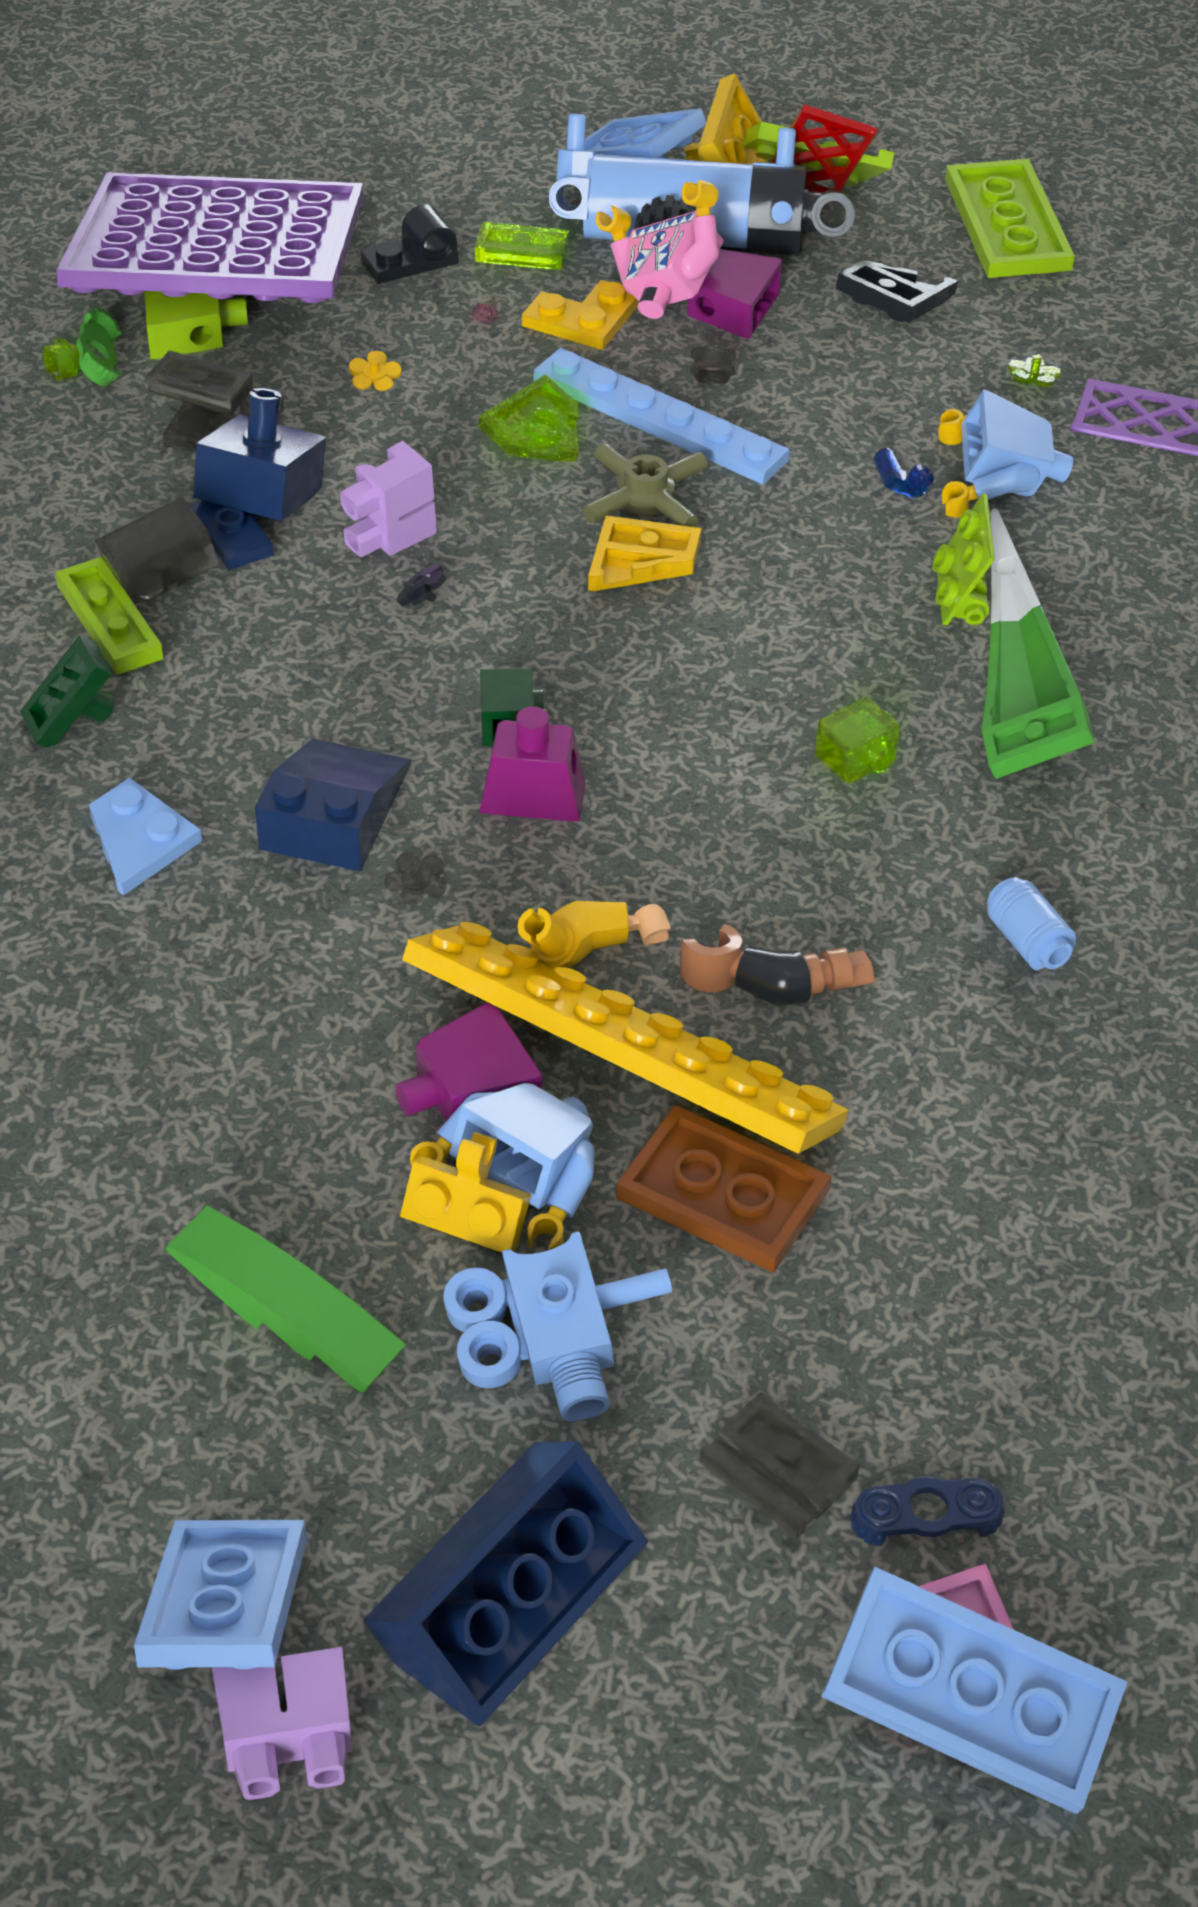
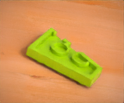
(764, 139)

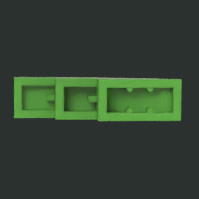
(286, 1296)

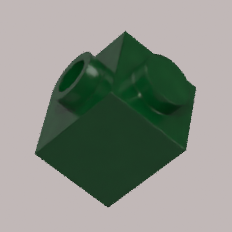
(503, 696)

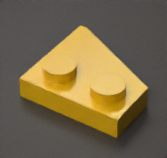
(642, 552)

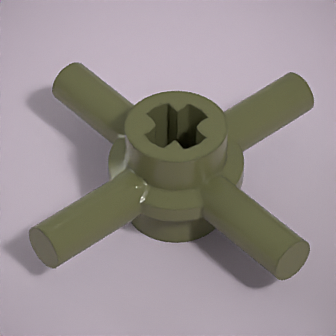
(645, 486)

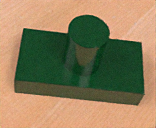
(69, 691)

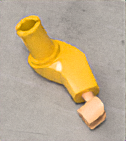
(588, 925)

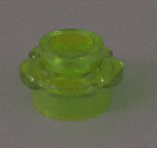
(61, 357)

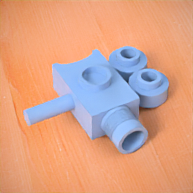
(554, 1321)

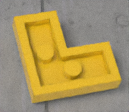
(587, 323)

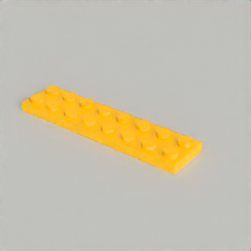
(638, 1041)

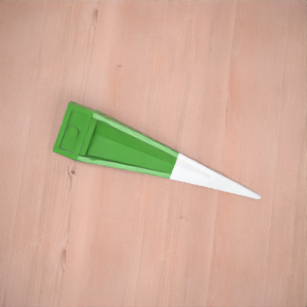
(1030, 693)

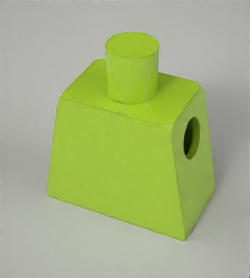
(189, 321)

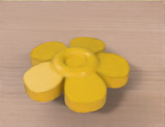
(375, 371)

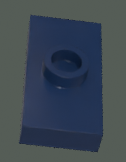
(233, 534)

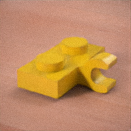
(464, 1200)

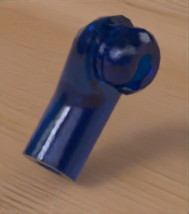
(894, 478)

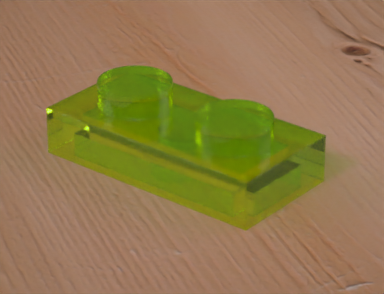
(521, 245)

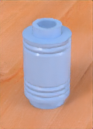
(1031, 924)

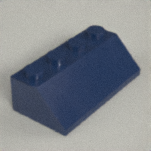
(508, 1579)

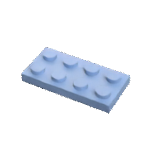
(975, 1690)

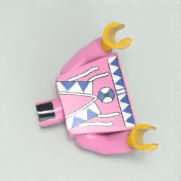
(669, 257)

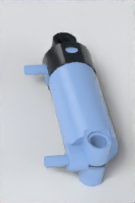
(756, 208)

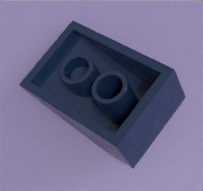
(328, 803)

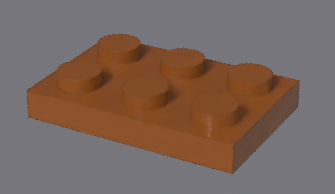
(723, 1188)

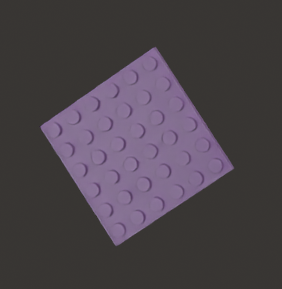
(213, 237)

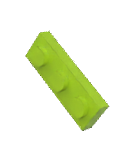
(109, 615)

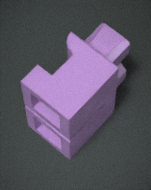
(391, 503)
(311, 1729)

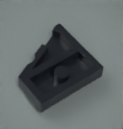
(893, 289)

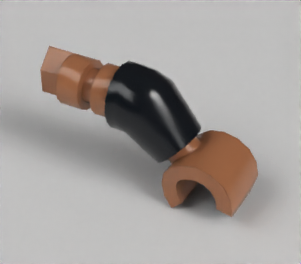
(770, 974)

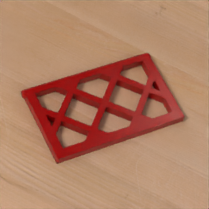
(836, 127)

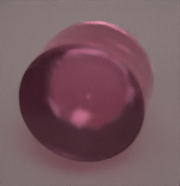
(485, 313)

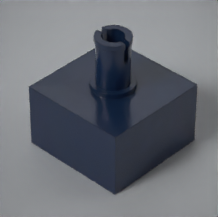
(259, 463)

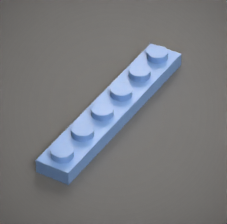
(664, 416)

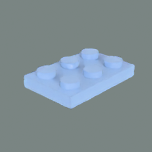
(646, 134)
(222, 1594)

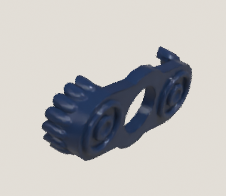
(887, 1509)

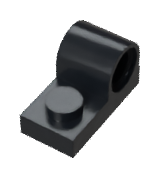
(424, 246)

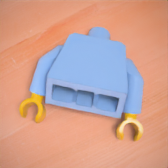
(1002, 451)
(538, 1149)

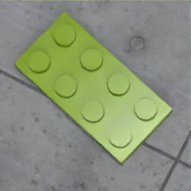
(1009, 218)

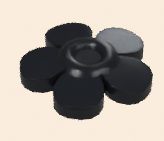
(421, 585)

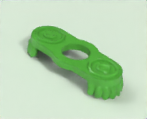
(100, 332)

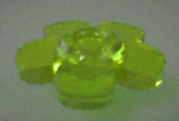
(1034, 371)

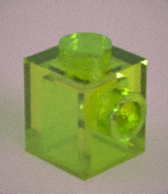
(857, 740)

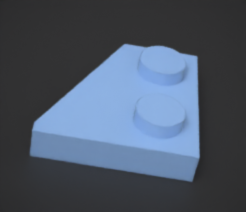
(139, 833)

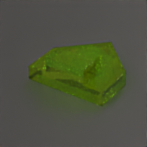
(535, 423)

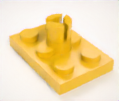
(726, 127)

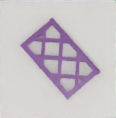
(1130, 395)

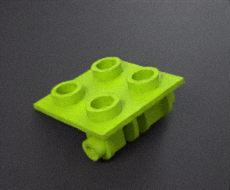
(963, 566)

